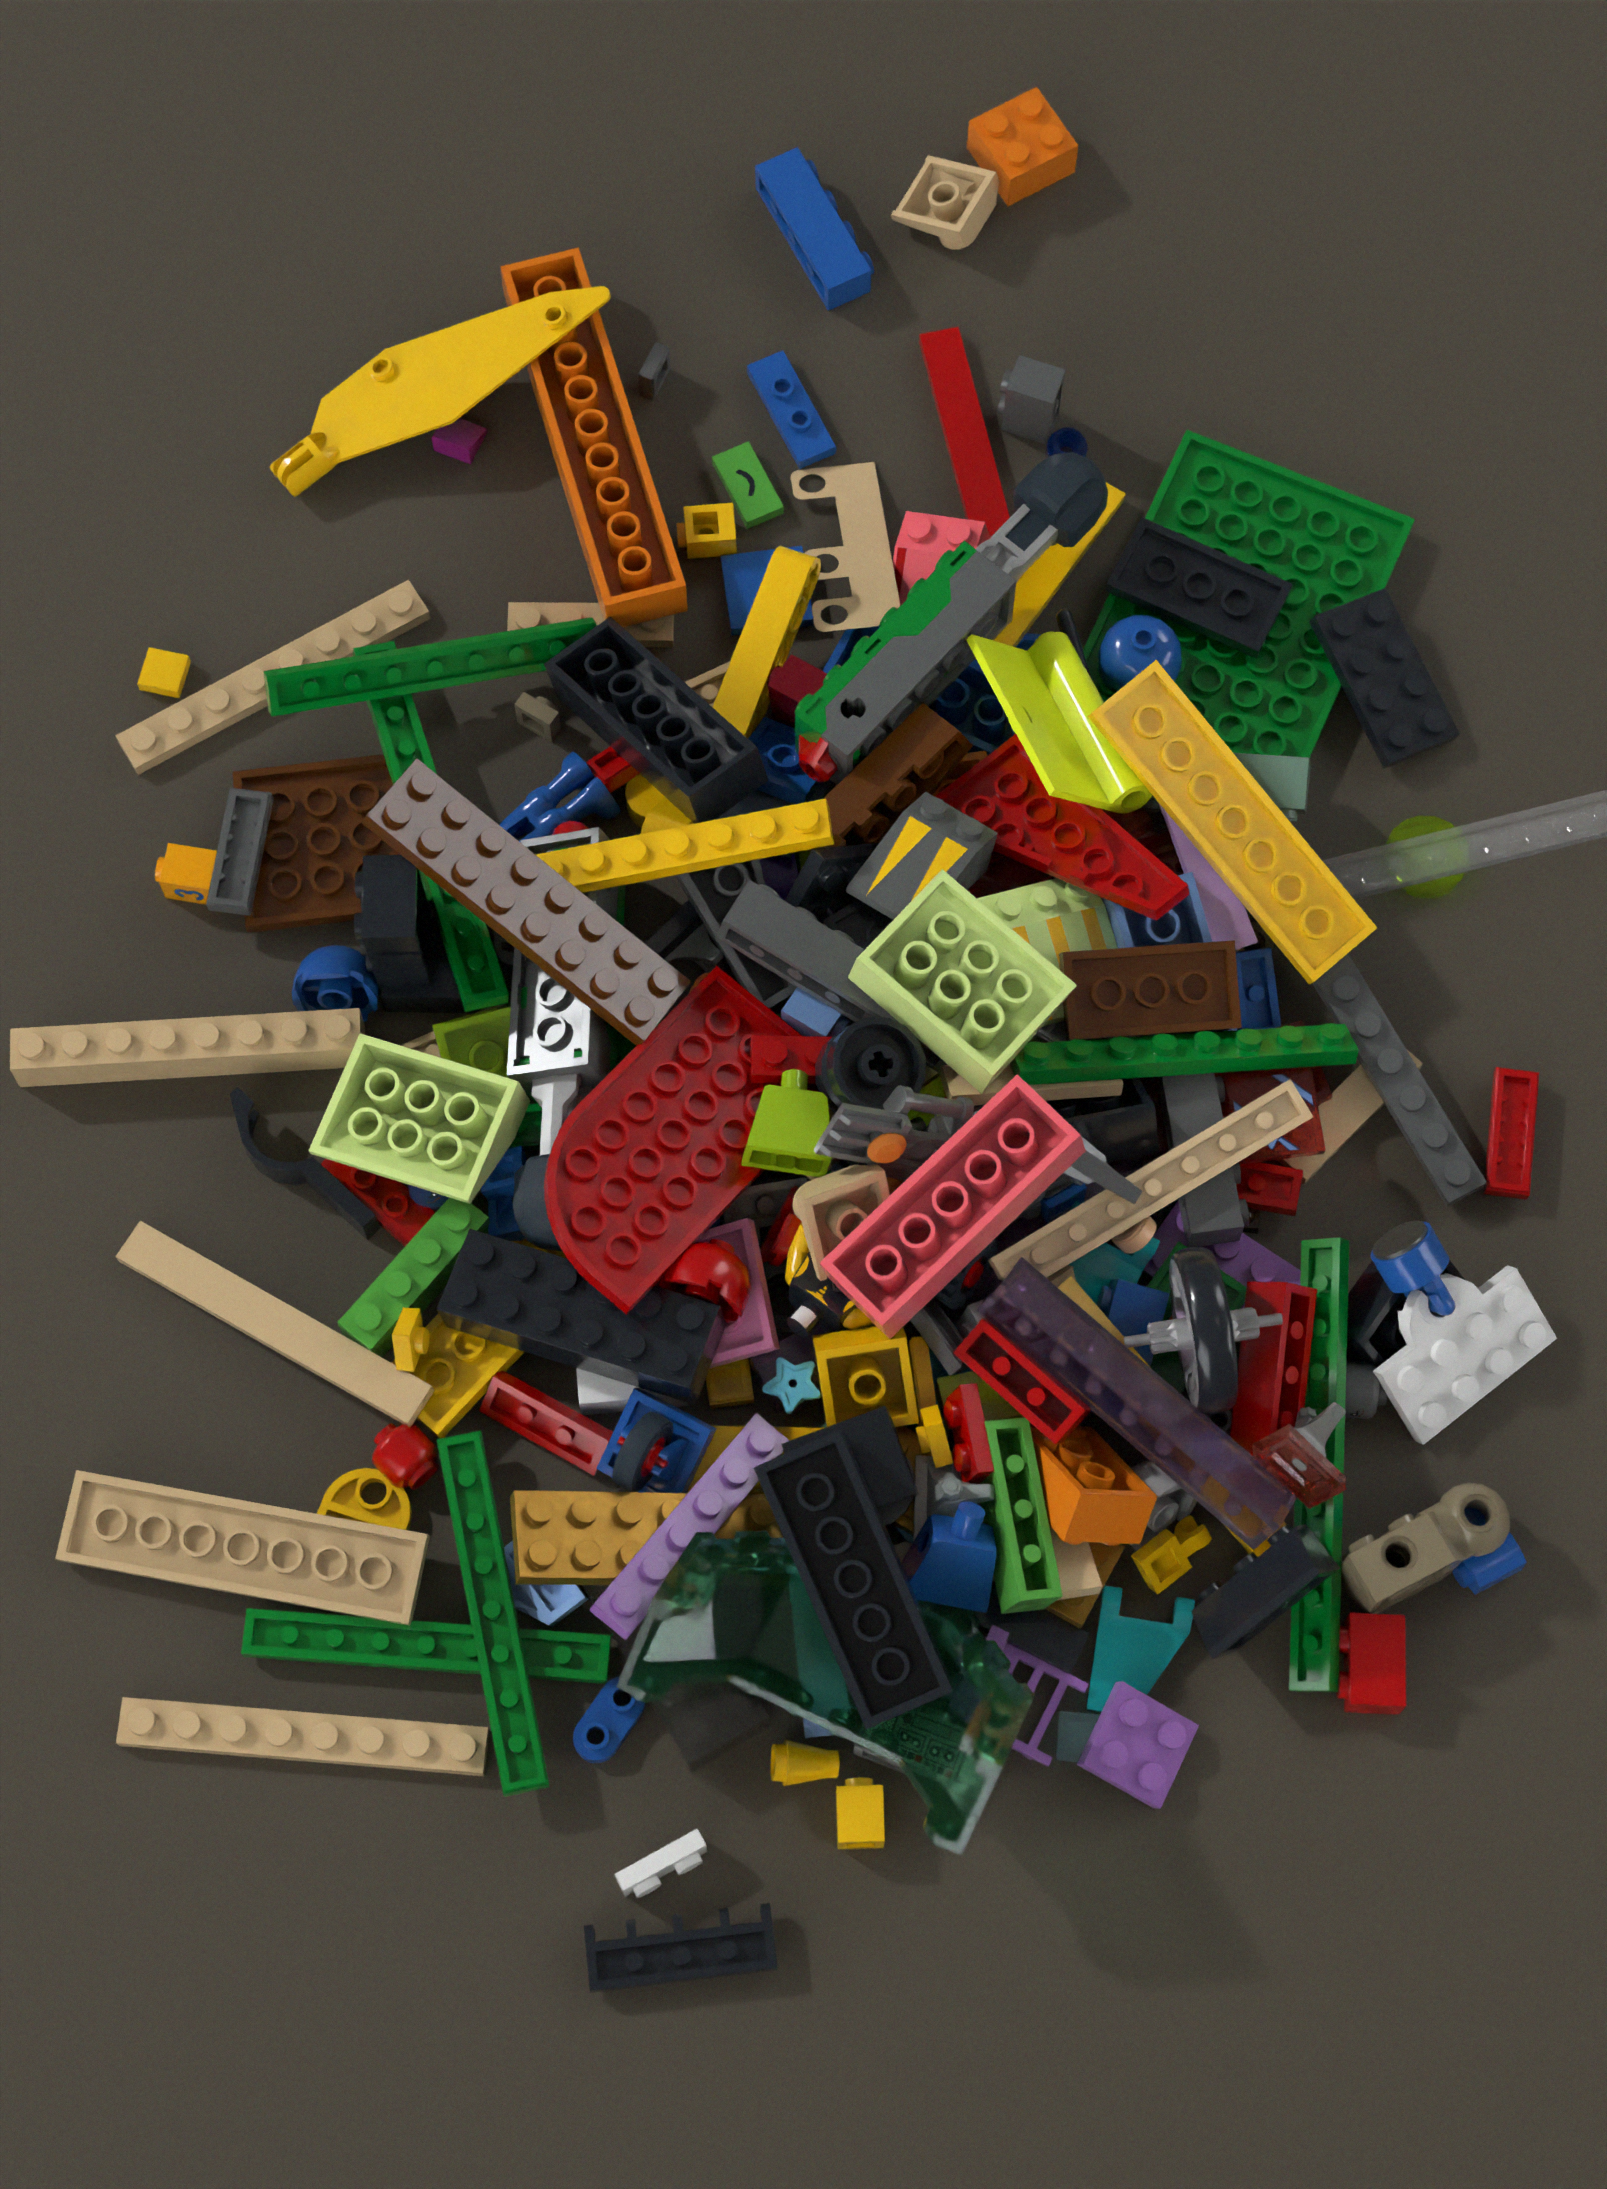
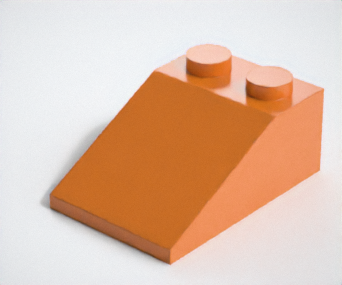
(1091, 1490)

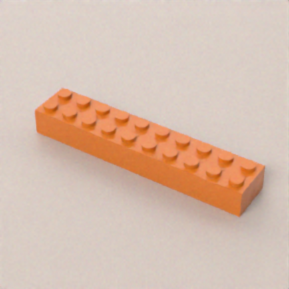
(600, 455)

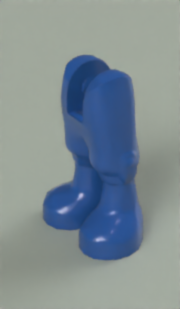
(538, 813)

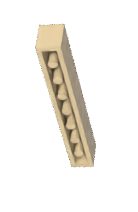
(184, 1047)

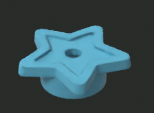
(788, 1395)

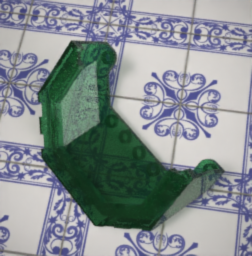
(746, 1619)

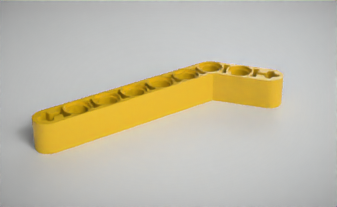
(760, 649)

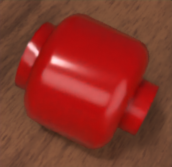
(405, 1456)

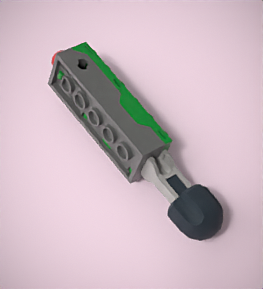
(924, 640)
(555, 1045)

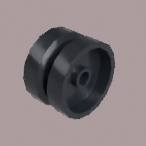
(875, 1044)

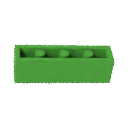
(413, 1276)
(1025, 1553)

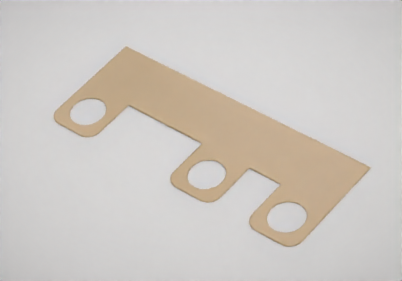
(865, 546)

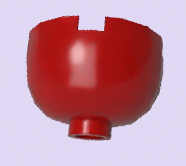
(712, 1275)

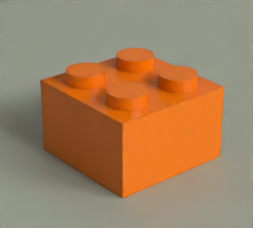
(1022, 145)

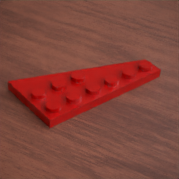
(1062, 835)

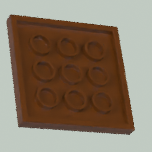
(315, 839)

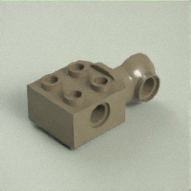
(1423, 1548)

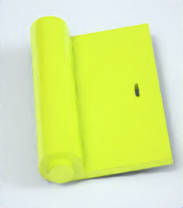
(1048, 708)

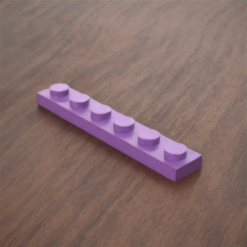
(701, 1510)

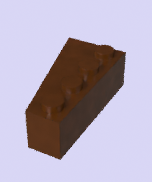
(894, 776)

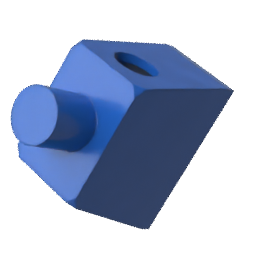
(953, 1559)

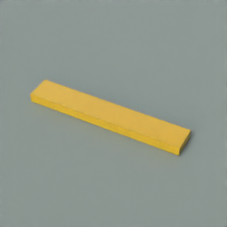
(1048, 574)

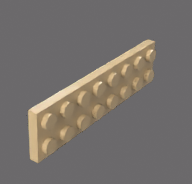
(243, 1547)

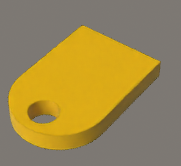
(348, 1504)

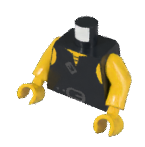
(815, 1299)

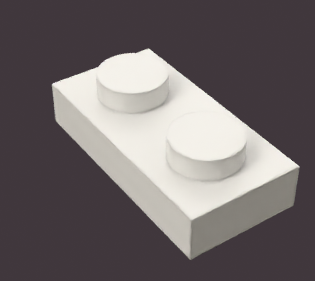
(679, 1855)

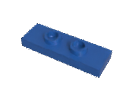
(791, 409)

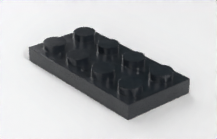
(1198, 587)
(1384, 678)

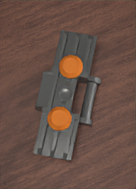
(888, 1135)

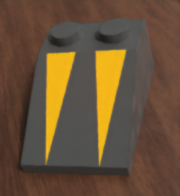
(916, 849)

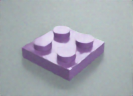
(1138, 1744)

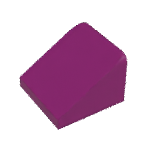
(459, 440)

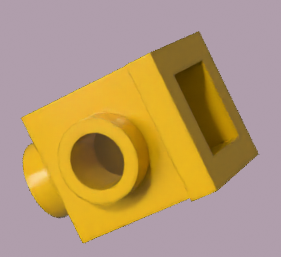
(708, 530)

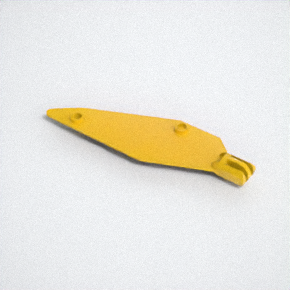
(430, 381)

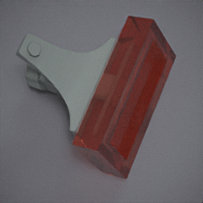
(1299, 1457)

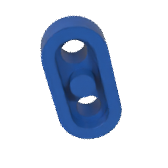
(611, 1719)

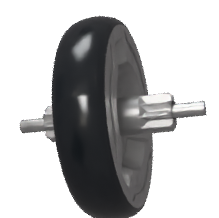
(1203, 1330)

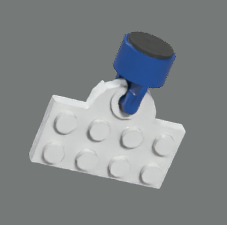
(1455, 1335)

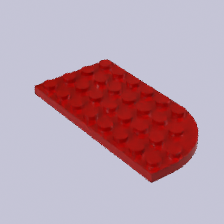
(660, 1142)

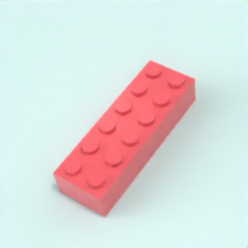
(953, 1206)

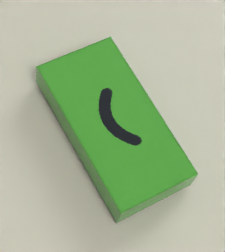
(747, 485)

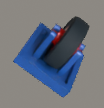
(655, 1446)

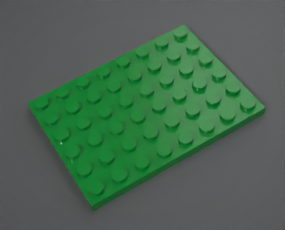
(1292, 528)

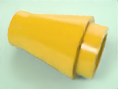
(802, 1763)

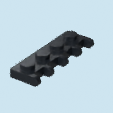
(680, 1954)

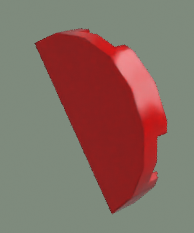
(781, 1233)

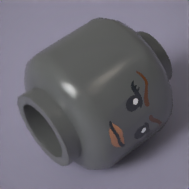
(1362, 1391)

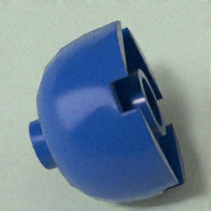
(1135, 645)
(335, 980)

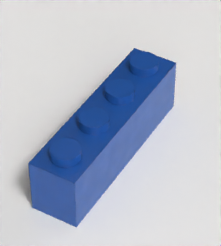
(814, 228)

